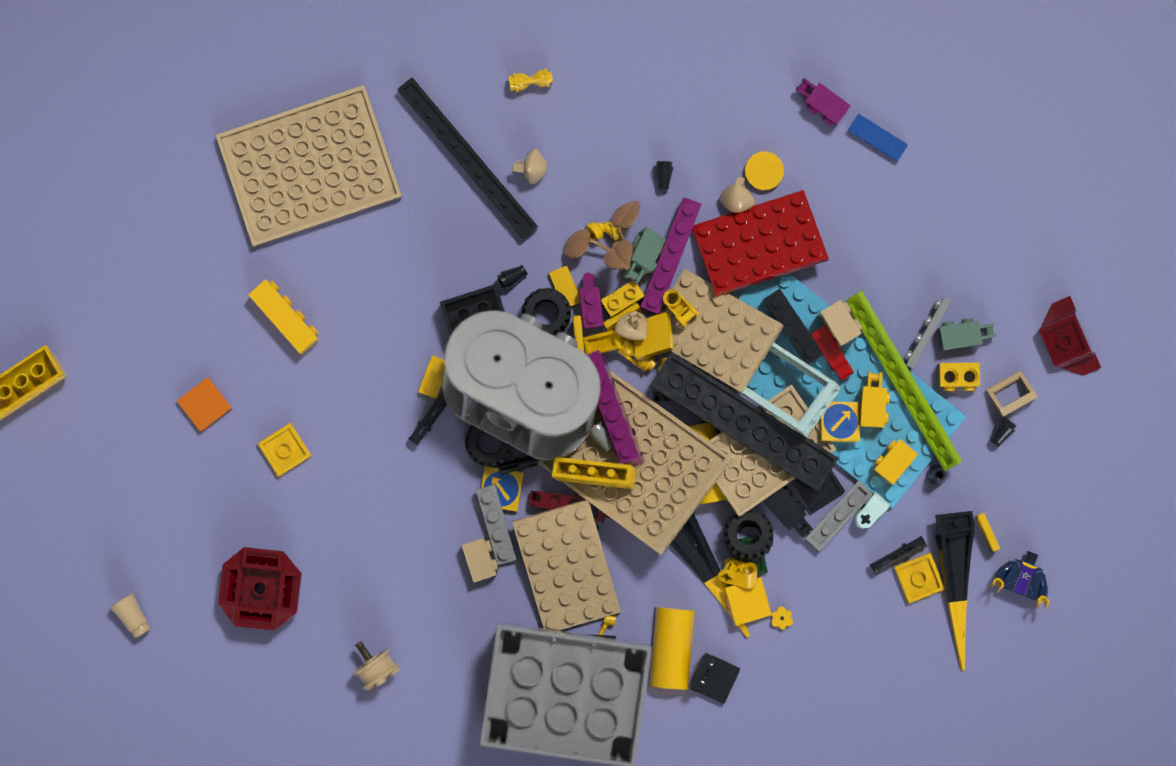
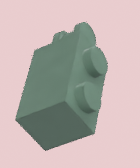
(646, 249)
(963, 334)

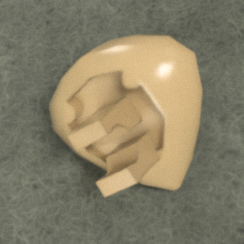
(533, 167)
(737, 197)
(632, 326)

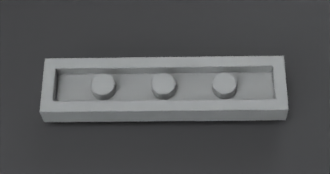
(930, 325)
(839, 516)
(496, 524)

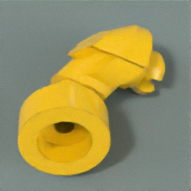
(598, 229)

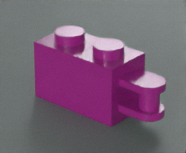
(823, 102)
(591, 303)

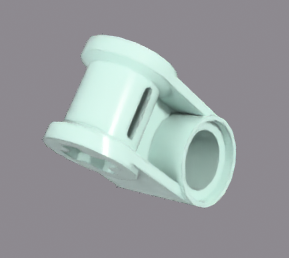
(873, 508)

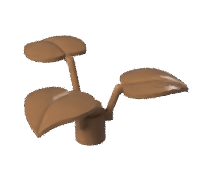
(620, 252)

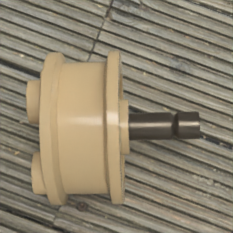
(375, 668)

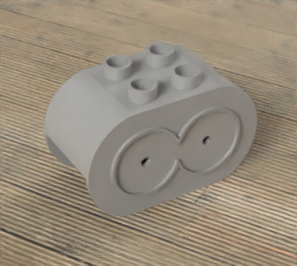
(521, 383)

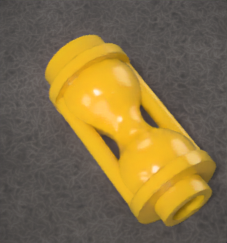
(522, 81)
(629, 350)

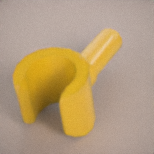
(608, 620)

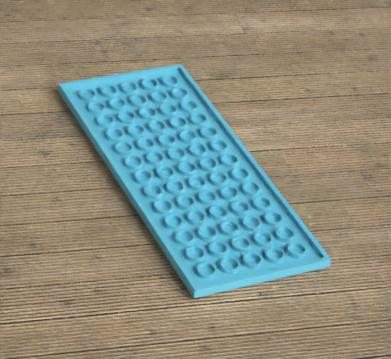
(854, 457)

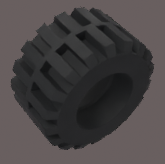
(555, 297)
(479, 456)
(753, 551)

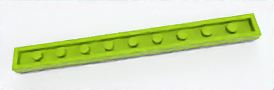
(903, 381)

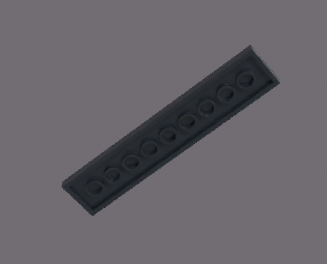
(744, 422)

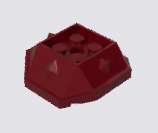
(238, 591)

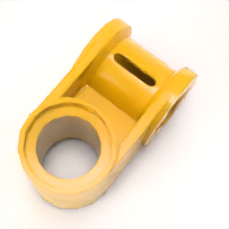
(682, 309)
(740, 573)

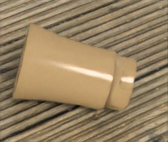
(131, 615)

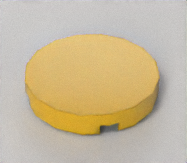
(764, 170)

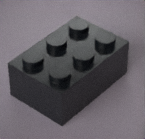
(466, 305)

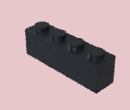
(793, 327)

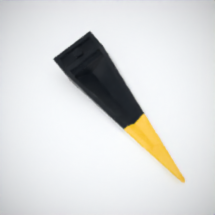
(954, 547)
(694, 549)

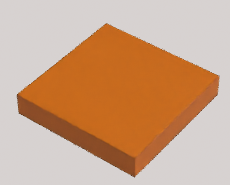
(204, 404)

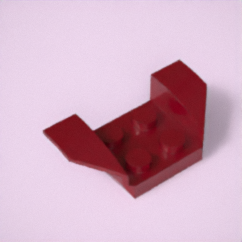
(1067, 340)

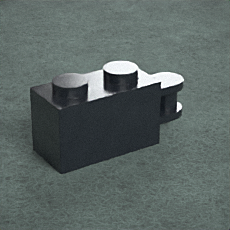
(788, 510)

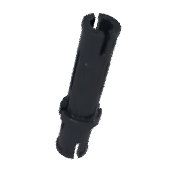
(415, 436)
(919, 543)

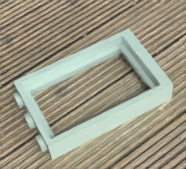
(816, 409)

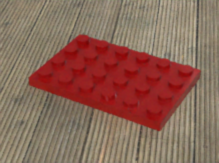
(760, 243)

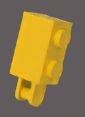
(874, 403)

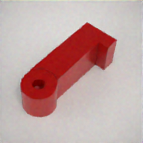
(832, 353)

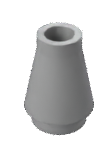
(601, 435)

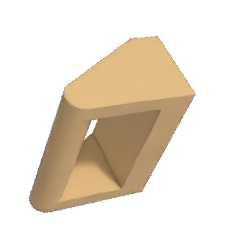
(1031, 395)

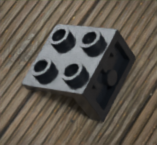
(714, 678)

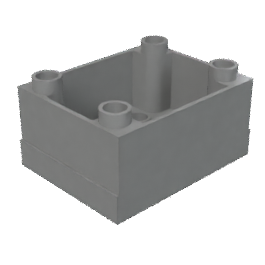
(566, 694)

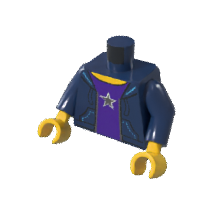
(1023, 579)

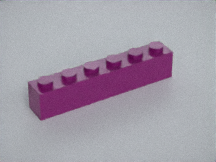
(671, 255)
(615, 414)

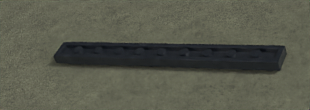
(467, 158)

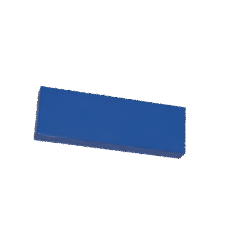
(877, 137)

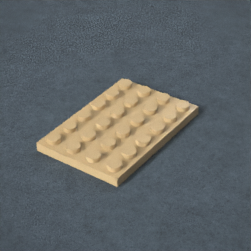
(726, 336)
(749, 476)
(566, 566)

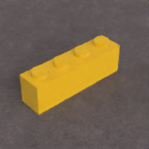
(283, 316)
(594, 473)

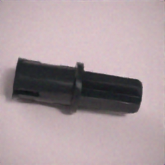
(517, 464)

